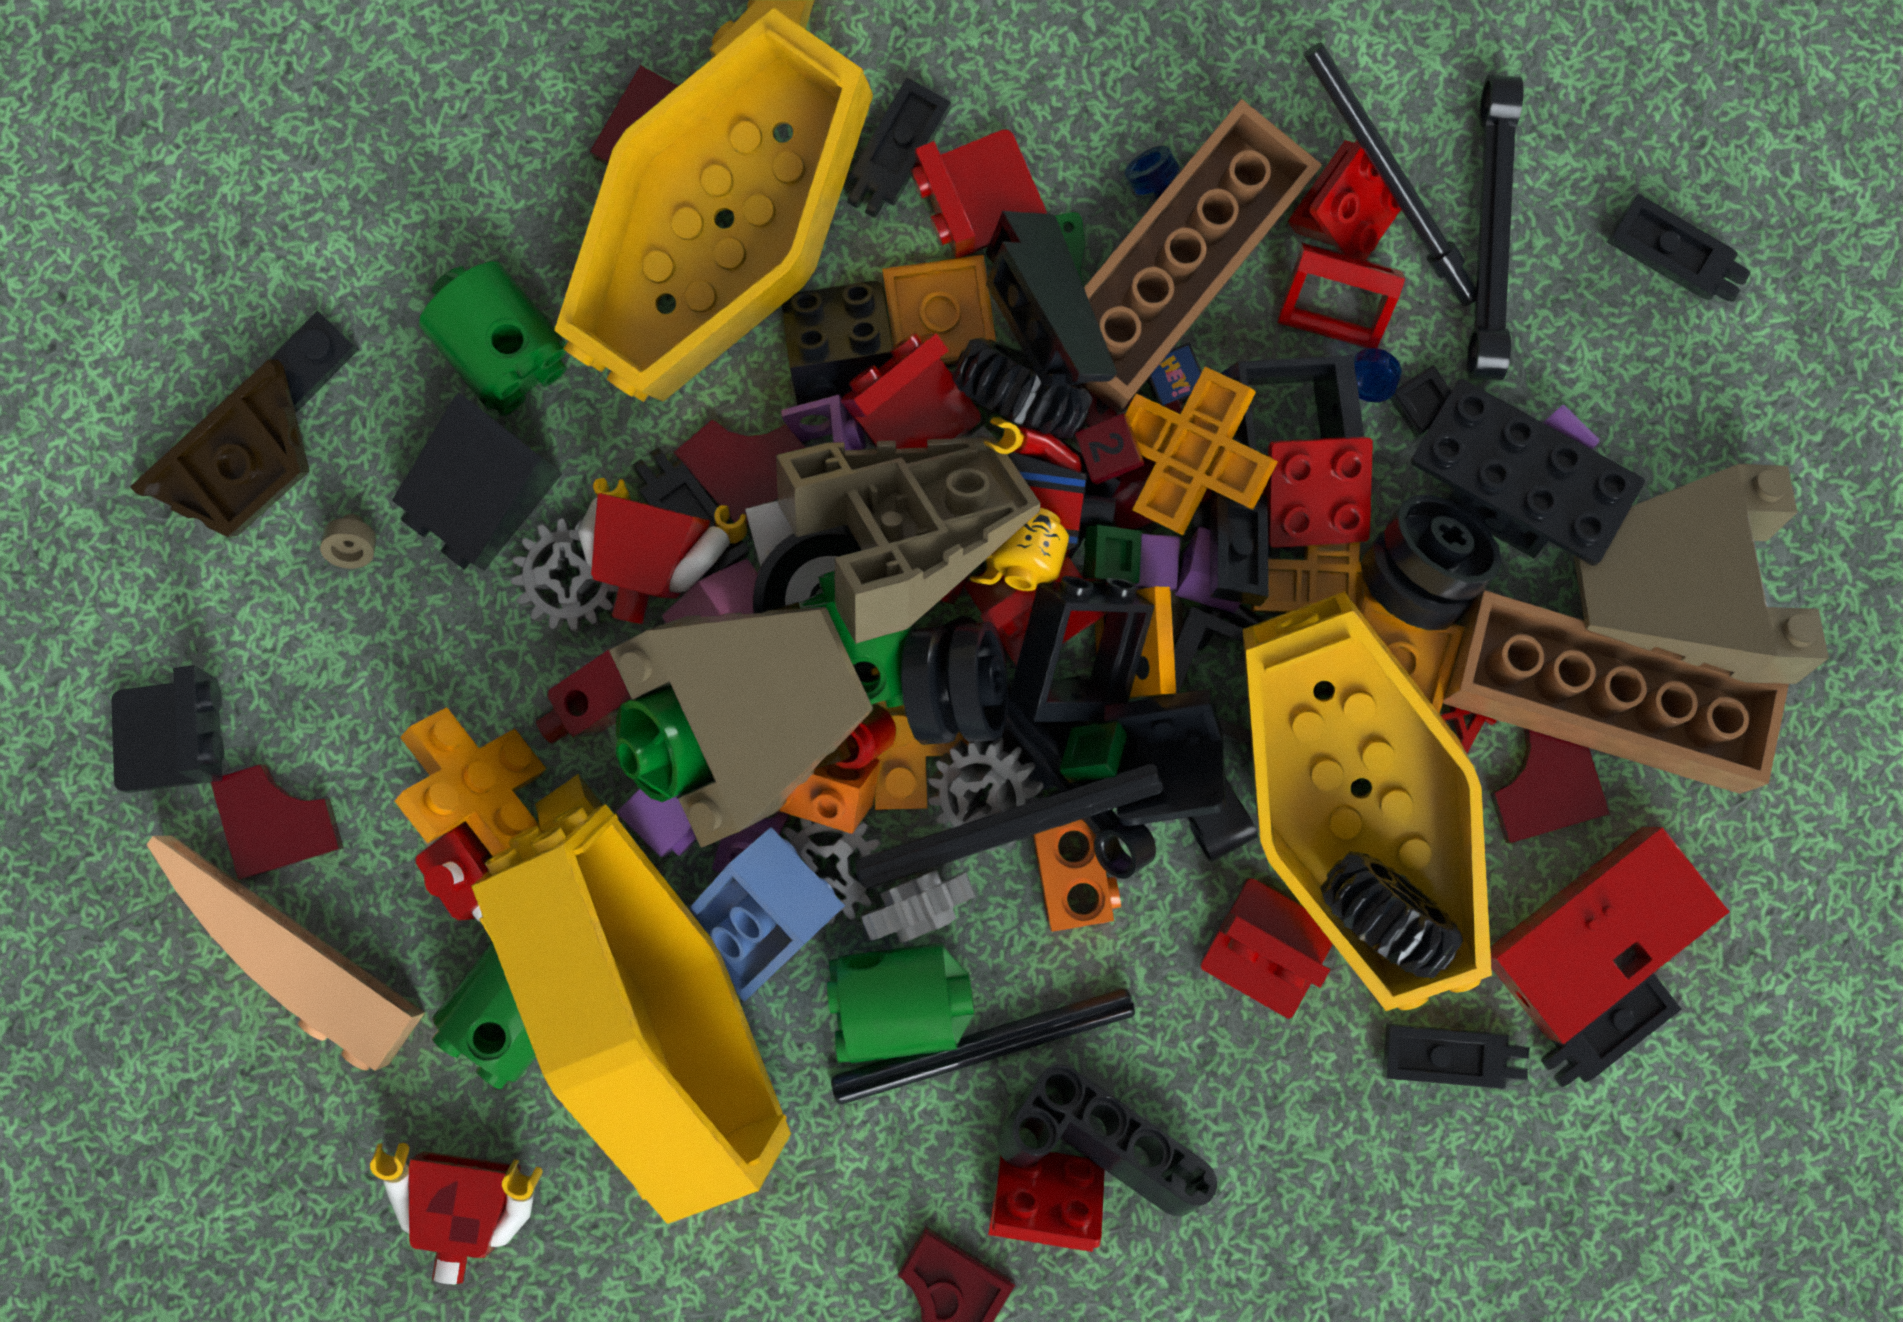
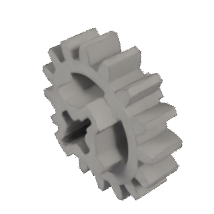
(546, 577)
(964, 778)
(843, 849)
(918, 906)

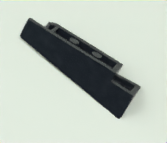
(1046, 301)

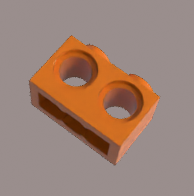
(835, 796)
(1060, 876)

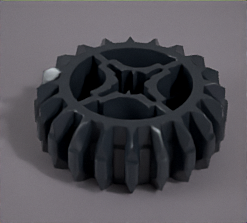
(1010, 387)
(1391, 915)

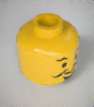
(1033, 552)

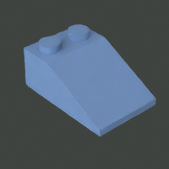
(763, 910)

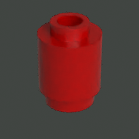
(870, 738)

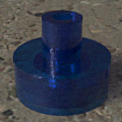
(1152, 171)
(1376, 374)

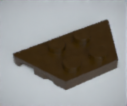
(234, 458)

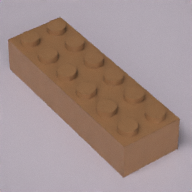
(1192, 244)
(1614, 696)

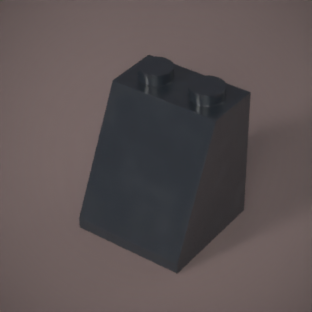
(473, 485)

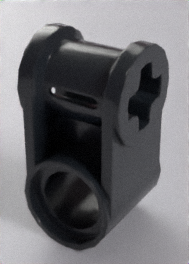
(1223, 831)

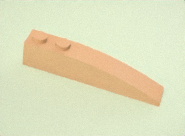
(290, 962)

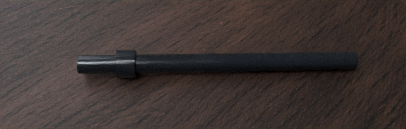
(1443, 255)

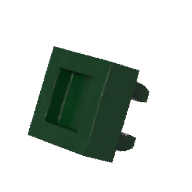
(1112, 554)
(1093, 752)

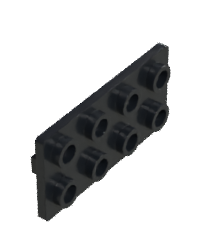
(1526, 476)

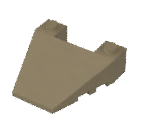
(915, 515)
(1692, 581)
(762, 701)

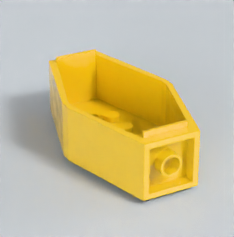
(682, 165)
(1422, 795)
(632, 1013)

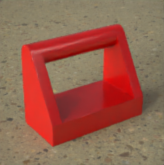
(1349, 271)

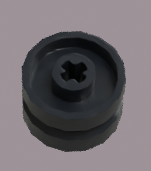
(1430, 562)
(955, 683)

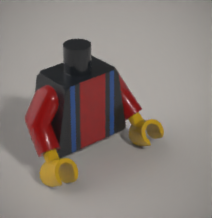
(1056, 481)

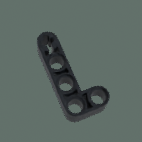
(1115, 1149)

